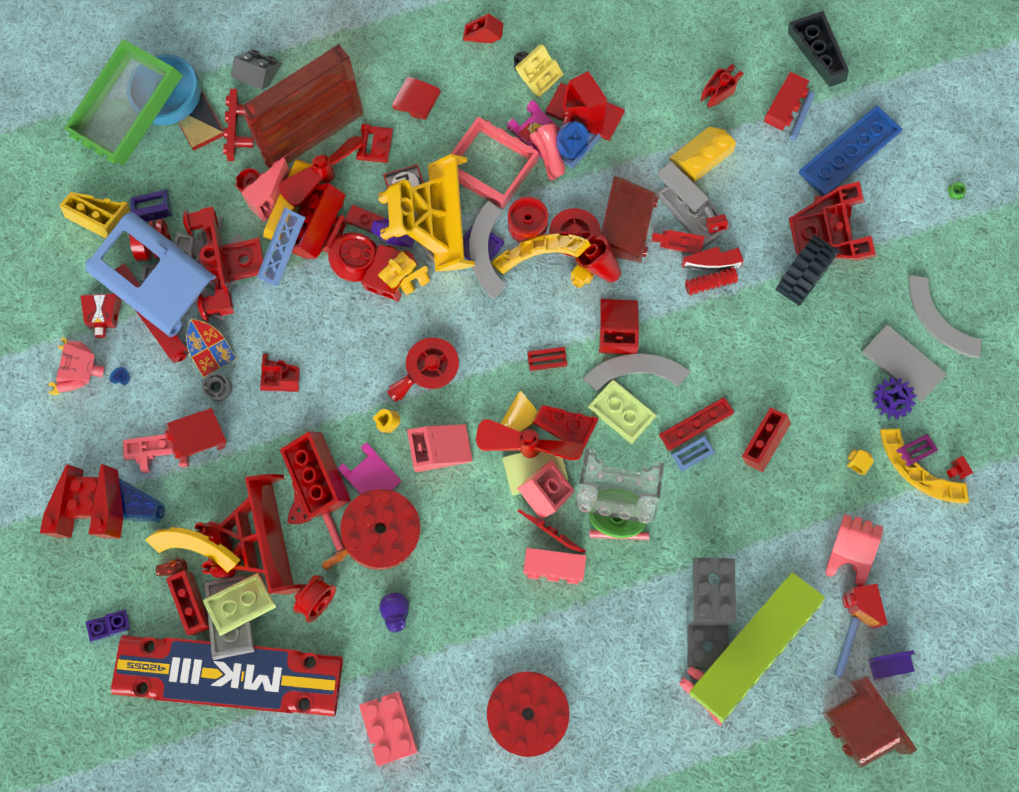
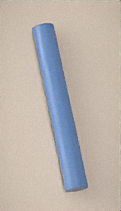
(801, 117)
(847, 647)

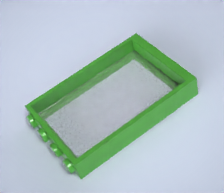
(123, 102)

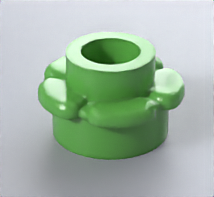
(960, 187)

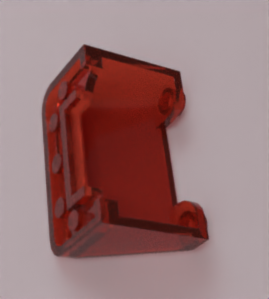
(628, 219)

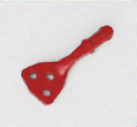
(293, 512)

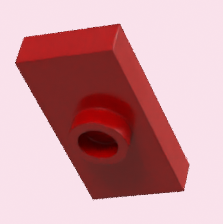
(362, 218)

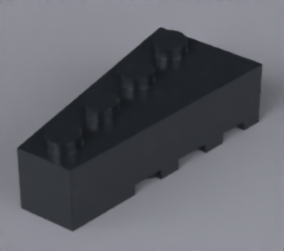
(820, 47)

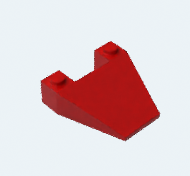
(831, 223)

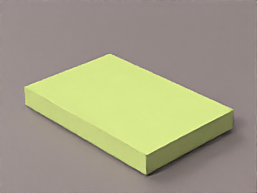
(622, 411)
(520, 468)
(239, 604)

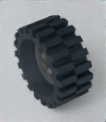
(807, 270)

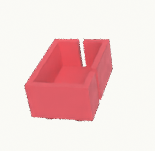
(389, 728)

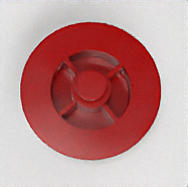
(575, 222)
(351, 256)
(432, 363)

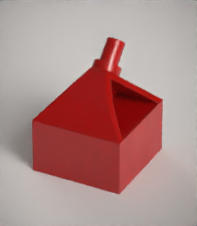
(584, 100)

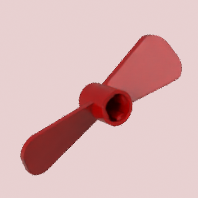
(301, 185)
(498, 437)

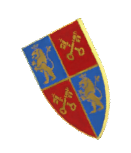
(207, 347)

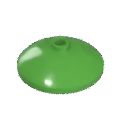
(619, 529)

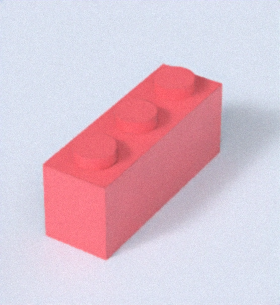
(554, 565)

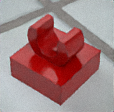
(960, 468)

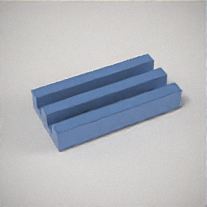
(679, 461)

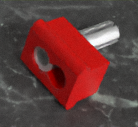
(715, 223)

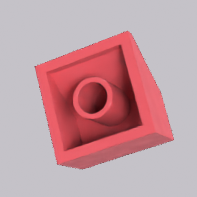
(546, 490)

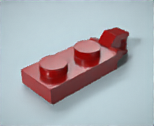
(679, 241)

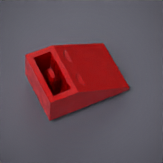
(619, 326)

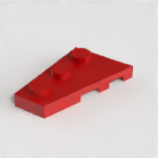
(565, 425)

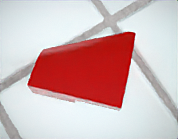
(285, 376)

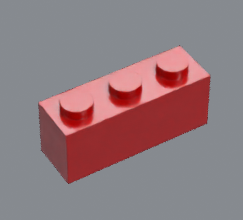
(787, 101)
(766, 439)
(188, 602)

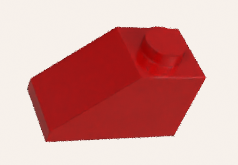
(484, 29)

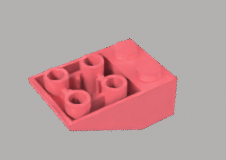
(264, 192)
(439, 446)

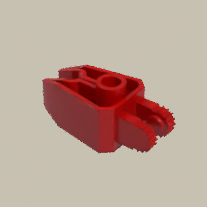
(721, 86)

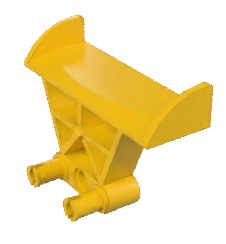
(438, 211)

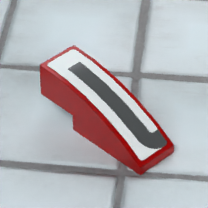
(713, 260)

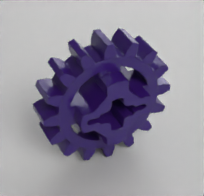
(902, 400)

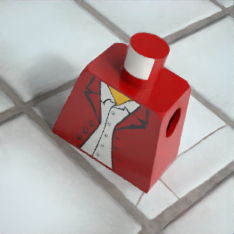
(100, 312)

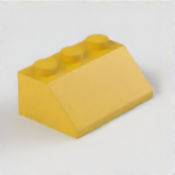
(704, 152)

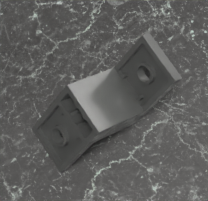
(710, 610)

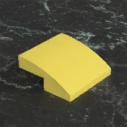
(539, 70)

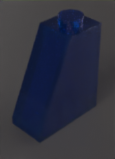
(139, 505)

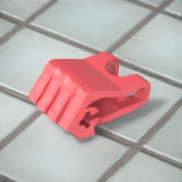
(855, 545)

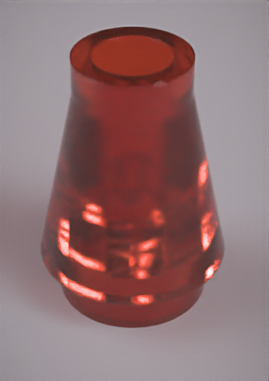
(171, 567)

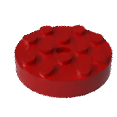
(375, 549)
(531, 736)

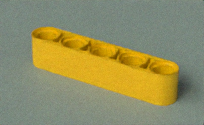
(281, 203)

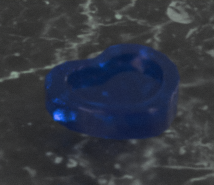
(120, 375)

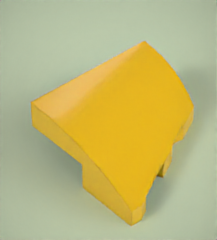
(520, 413)

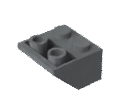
(255, 69)

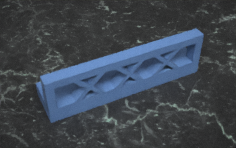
(283, 249)

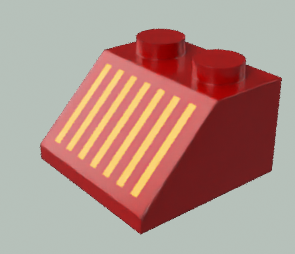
(866, 605)

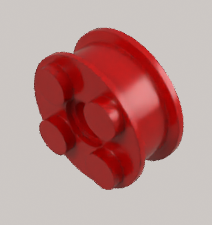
(314, 598)

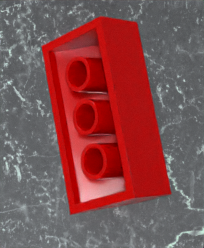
(320, 214)
(315, 474)

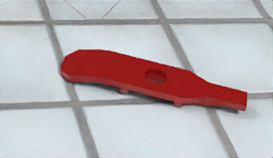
(553, 532)

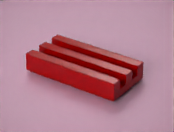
(547, 358)

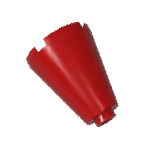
(600, 259)

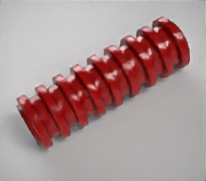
(711, 281)

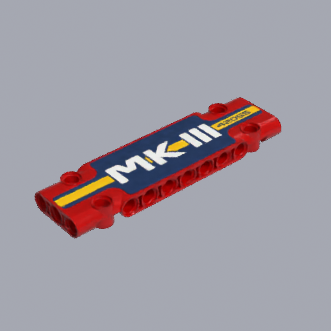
(254, 681)

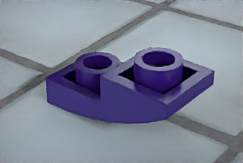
(107, 626)

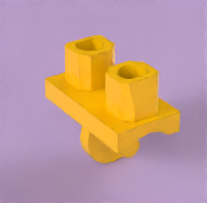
(397, 269)
(422, 277)

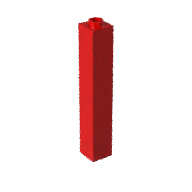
(171, 345)

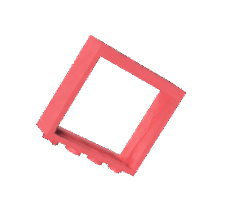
(502, 137)

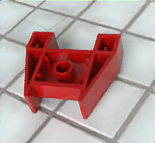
(85, 499)

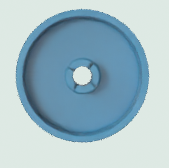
(184, 96)

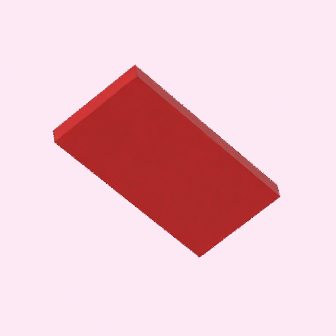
(605, 127)

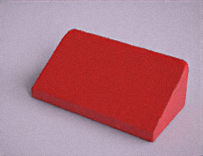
(335, 231)

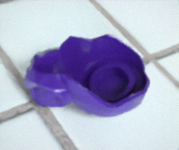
(394, 611)

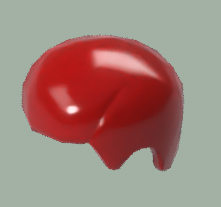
(246, 176)

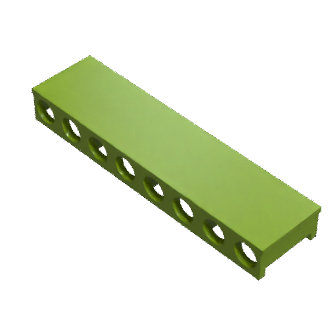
(757, 647)

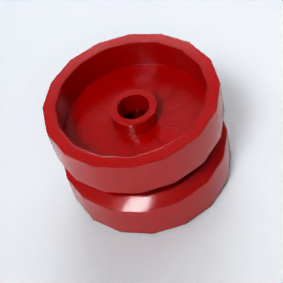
(527, 219)

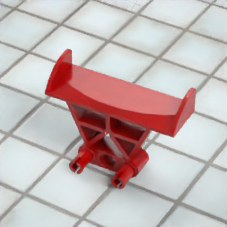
(268, 535)

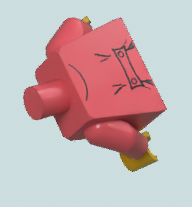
(75, 367)

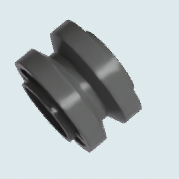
(211, 380)

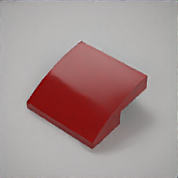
(416, 98)

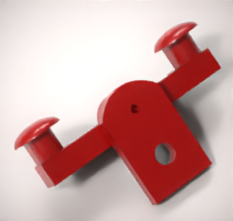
(222, 261)

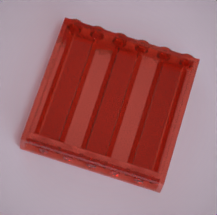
(304, 108)

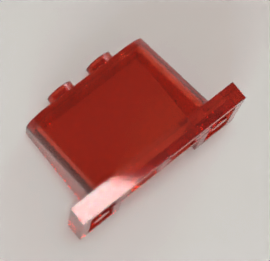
(867, 725)

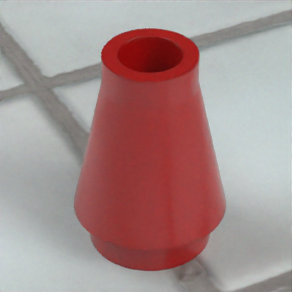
(400, 388)

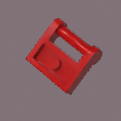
(380, 146)

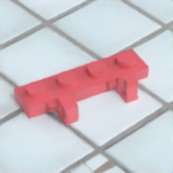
(147, 448)

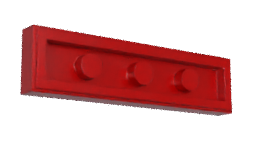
(696, 424)

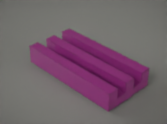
(906, 456)

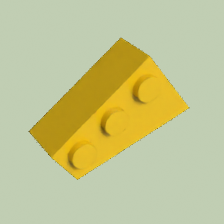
(93, 213)

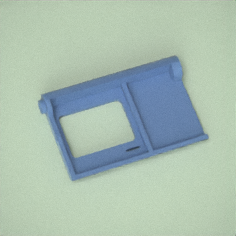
(167, 289)

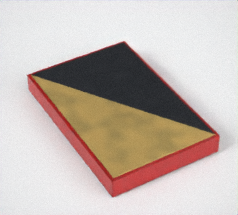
(201, 125)

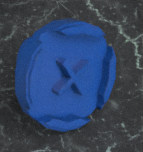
(572, 139)

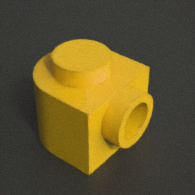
(581, 276)
(387, 420)
(860, 461)

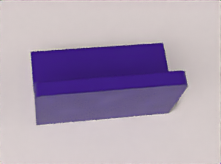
(891, 664)

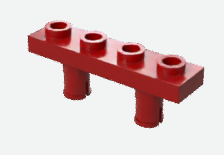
(233, 140)

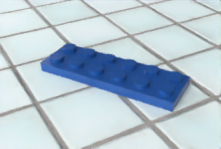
(850, 151)

